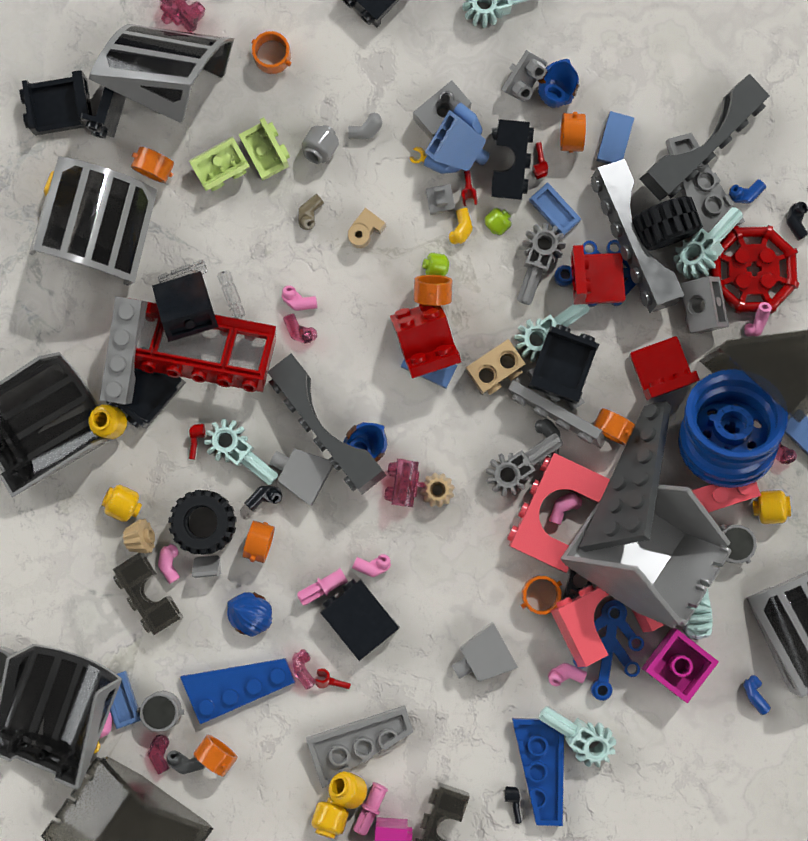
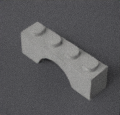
(119, 366)

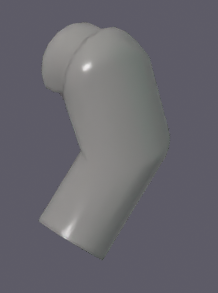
(368, 129)

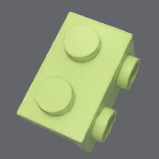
(264, 149)
(219, 164)

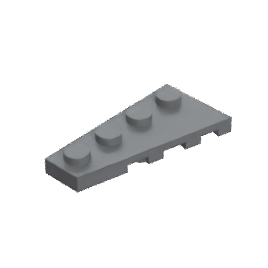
(704, 187)
(563, 418)
(356, 742)

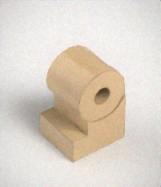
(362, 228)

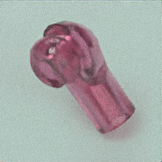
(298, 332)
(785, 455)
(300, 671)
(156, 753)

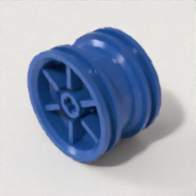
(731, 430)

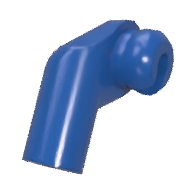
(747, 195)
(755, 698)

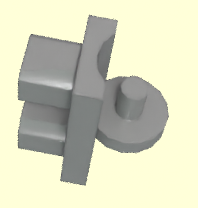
(524, 76)

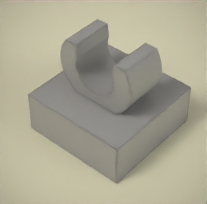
(440, 199)

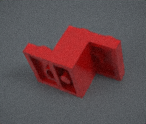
(425, 339)

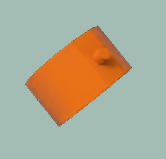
(271, 36)
(573, 132)
(152, 164)
(433, 290)
(614, 426)
(258, 541)
(558, 594)
(215, 755)

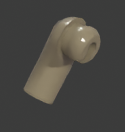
(306, 212)

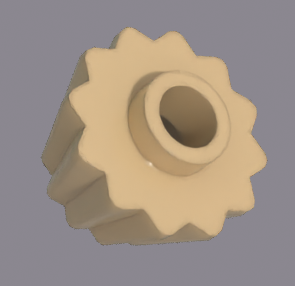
(446, 494)
(139, 537)

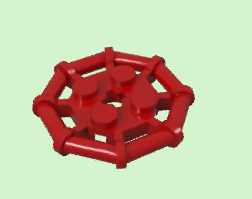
(765, 260)

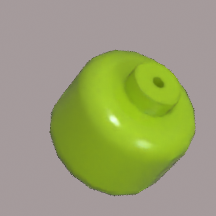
(498, 221)
(436, 264)

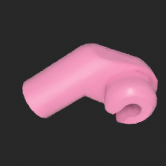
(296, 301)

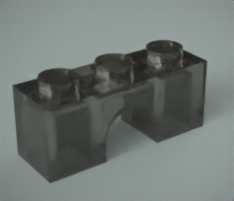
(132, 577)
(446, 804)

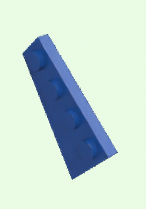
(229, 688)
(543, 767)

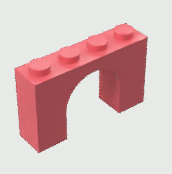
(557, 475)
(578, 629)

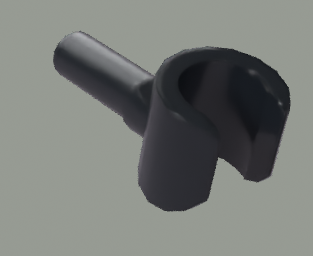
(512, 795)

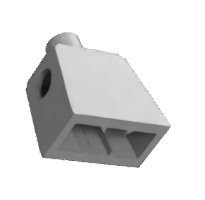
(302, 473)
(485, 655)

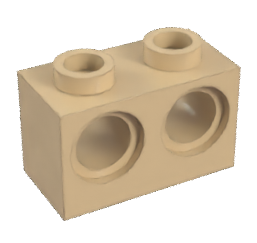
(491, 362)

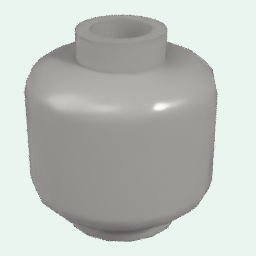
(320, 144)

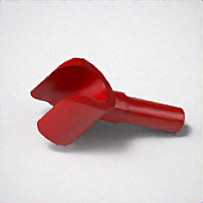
(541, 169)
(468, 192)
(195, 431)
(329, 681)

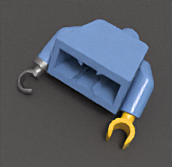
(456, 142)

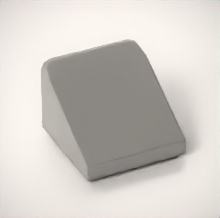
(206, 566)

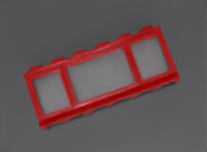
(228, 355)

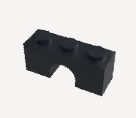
(511, 182)

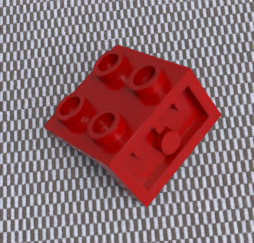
(597, 277)
(662, 368)

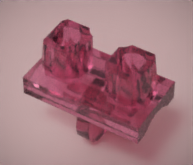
(181, 13)
(405, 482)

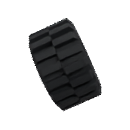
(667, 223)
(180, 522)

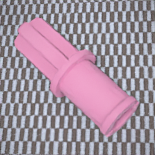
(322, 587)
(370, 809)

